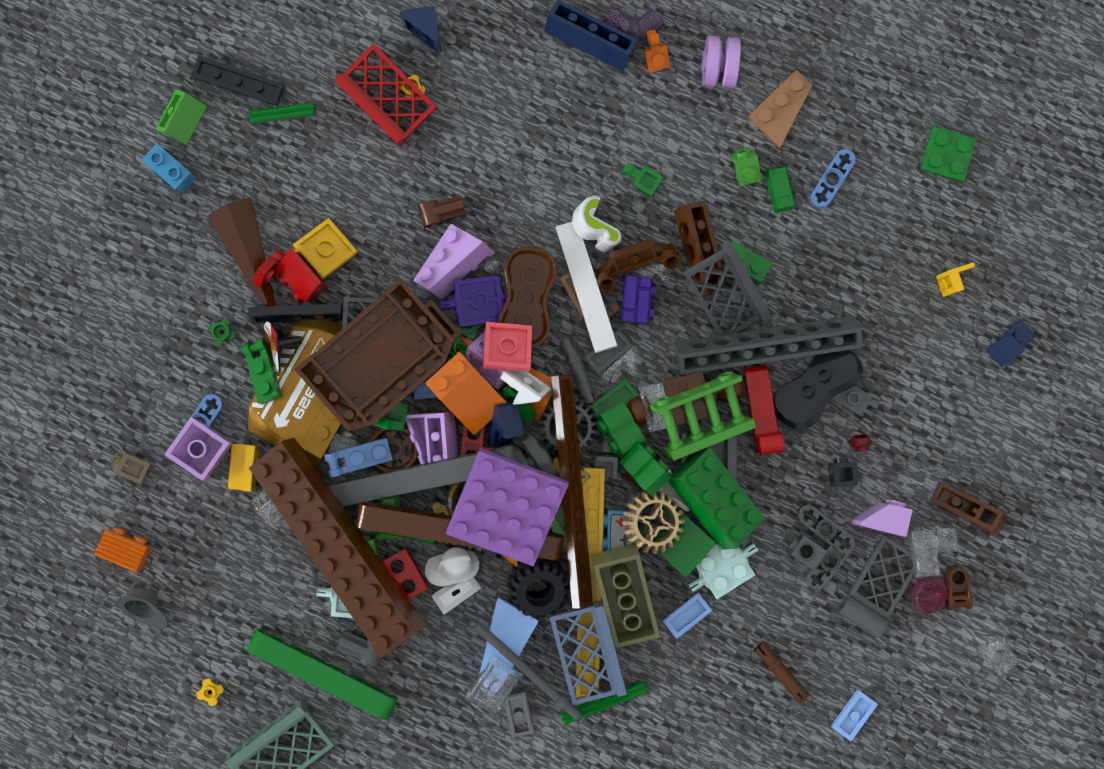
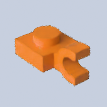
(657, 54)

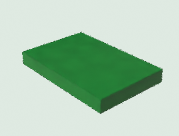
(690, 548)

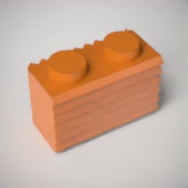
(123, 549)

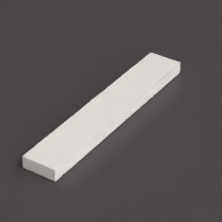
(586, 288)

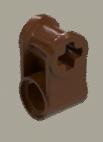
(957, 592)

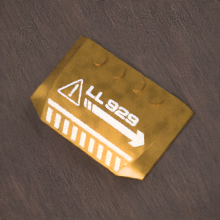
(299, 410)

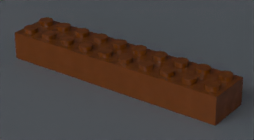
(337, 546)

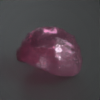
(929, 595)

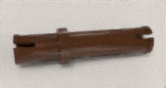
(775, 664)

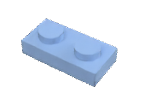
(854, 715)

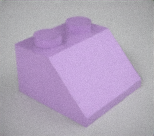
(198, 448)
(886, 517)

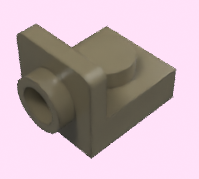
(130, 466)

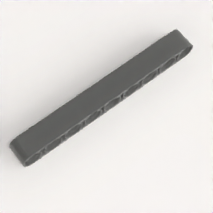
(410, 478)

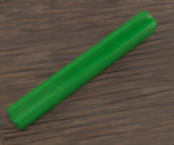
(594, 706)

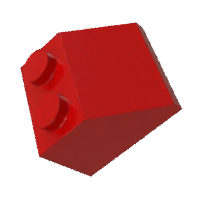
(300, 277)

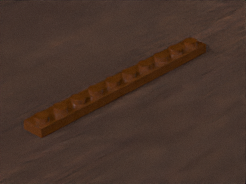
(573, 498)

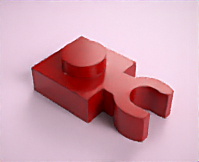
(266, 271)

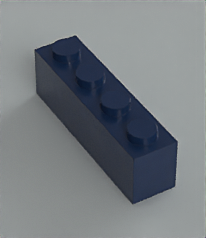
(590, 35)

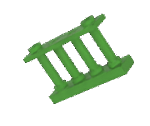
(718, 432)

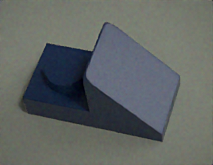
(1011, 343)
(505, 424)

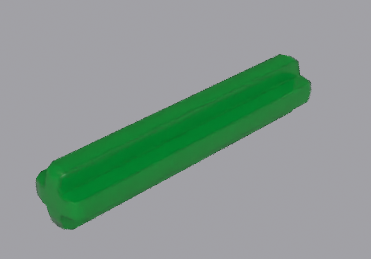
(281, 112)

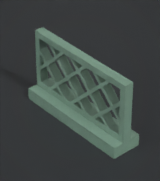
(272, 732)

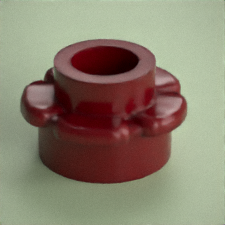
(860, 442)

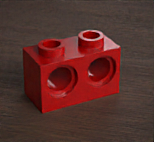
(410, 572)

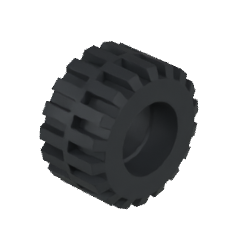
(543, 601)

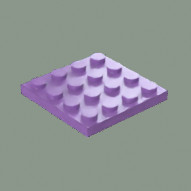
(506, 507)

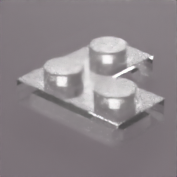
(926, 545)

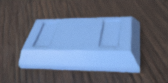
(687, 615)

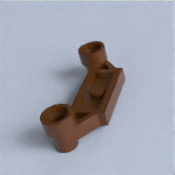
(633, 258)

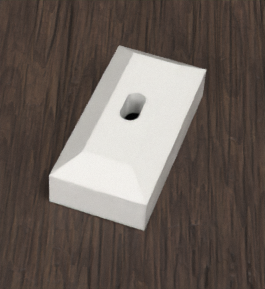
(447, 601)

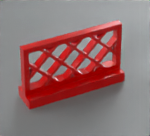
(368, 104)

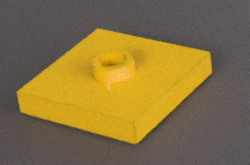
(325, 249)

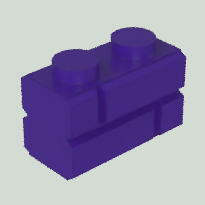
(637, 300)

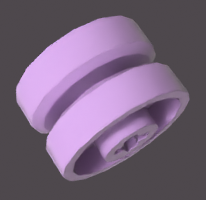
(723, 62)

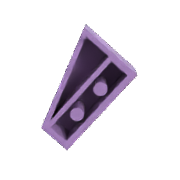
(451, 261)
(433, 435)

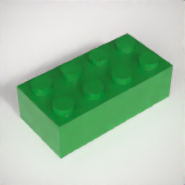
(716, 499)

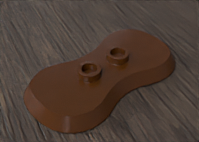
(529, 278)

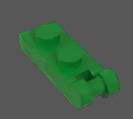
(262, 371)

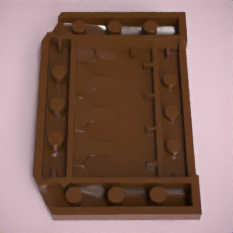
(377, 358)

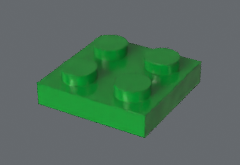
(948, 154)

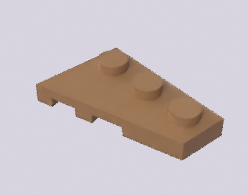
(780, 109)

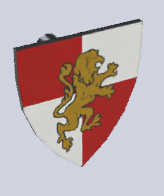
(276, 340)

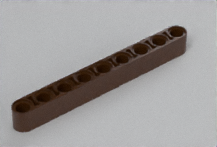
(430, 526)

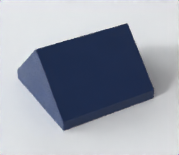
(424, 25)

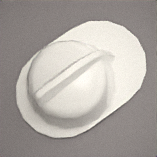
(452, 567)

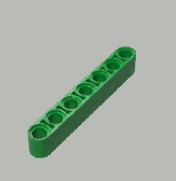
(326, 677)

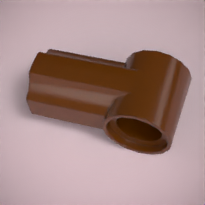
(439, 211)

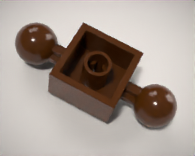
(676, 386)

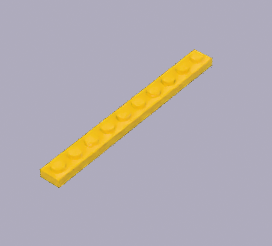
(594, 509)

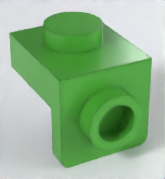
(746, 166)

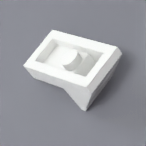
(529, 386)

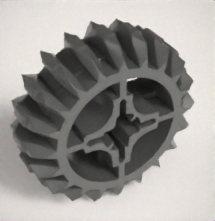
(582, 441)

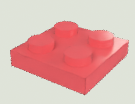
(507, 346)

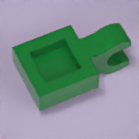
(645, 180)
(526, 410)

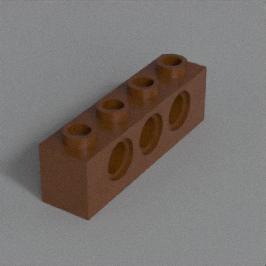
(698, 240)

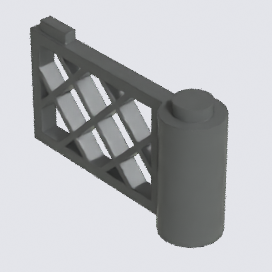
(859, 608)

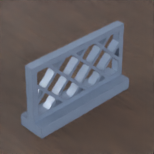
(608, 654)

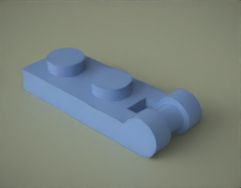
(359, 456)

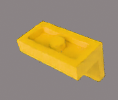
(950, 280)
(239, 473)

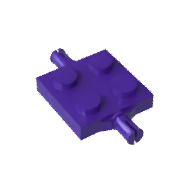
(476, 300)

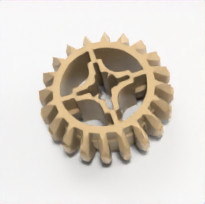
(651, 530)

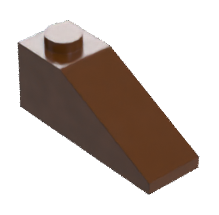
(969, 509)

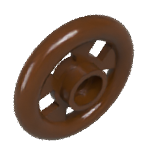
(407, 461)

